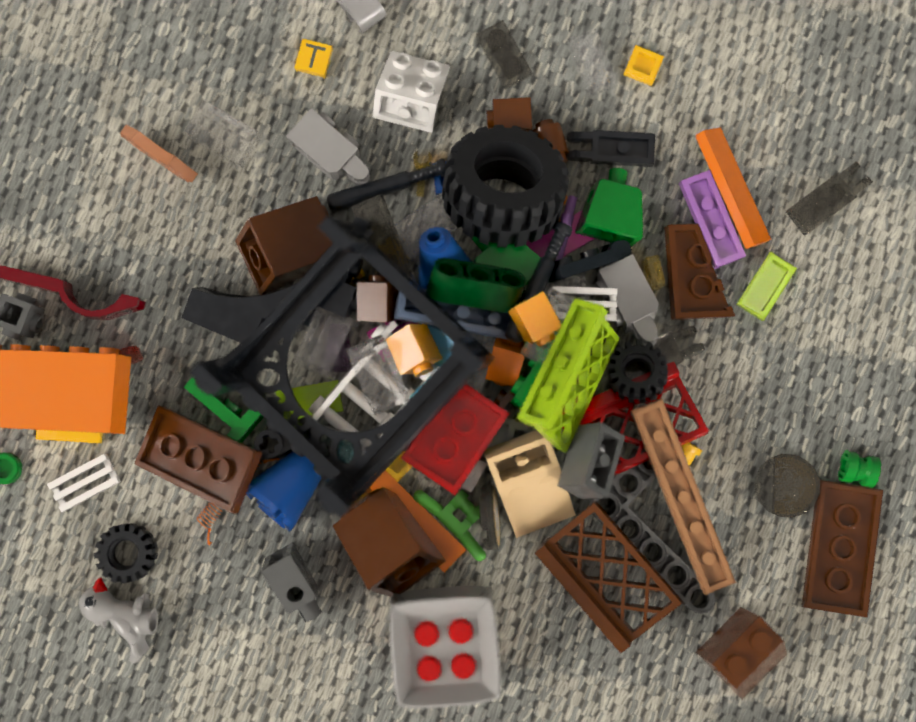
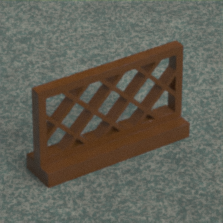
(588, 595)

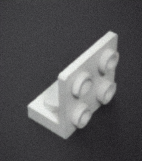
(410, 91)

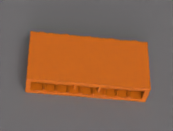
(64, 389)

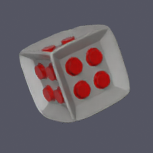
(444, 647)

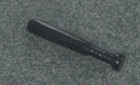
(355, 195)
(541, 274)

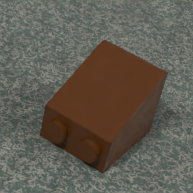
(283, 243)
(387, 544)
(743, 651)

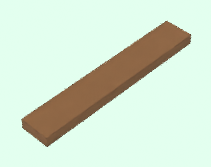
(682, 496)

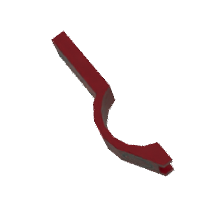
(123, 306)

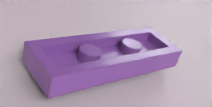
(713, 218)

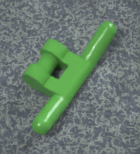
(451, 522)

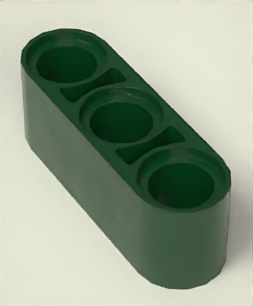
(475, 285)

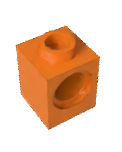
(507, 363)

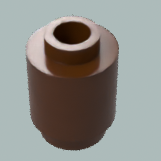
(554, 134)

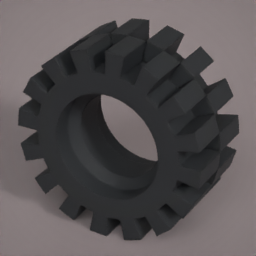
(638, 353)
(107, 558)

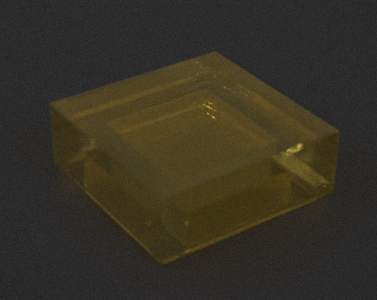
(653, 272)

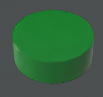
(9, 468)

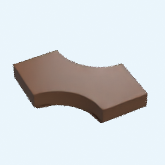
(158, 154)

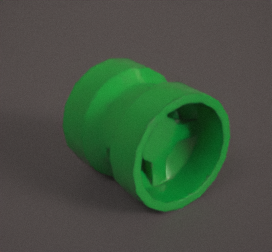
(860, 469)

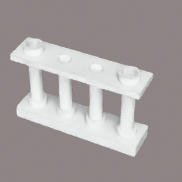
(321, 405)

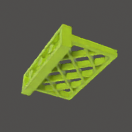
(557, 378)

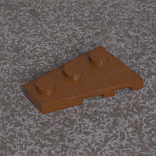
(691, 277)

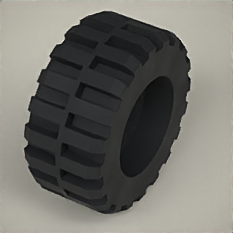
(497, 214)

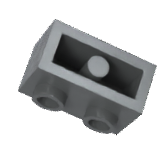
(591, 461)

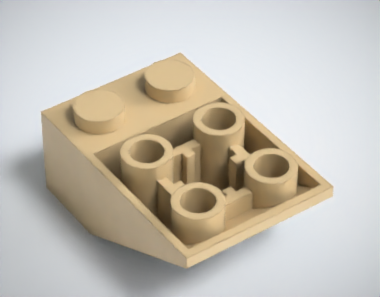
(528, 482)

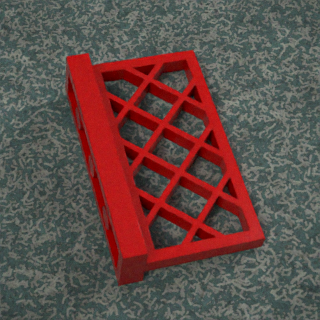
(610, 404)

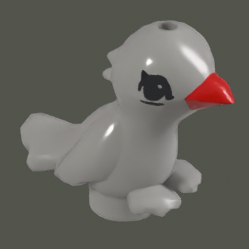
(129, 618)

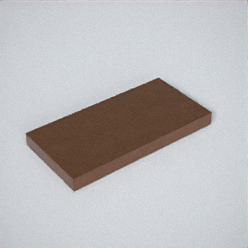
(198, 459)
(842, 549)

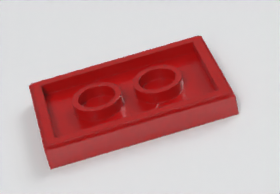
(456, 439)

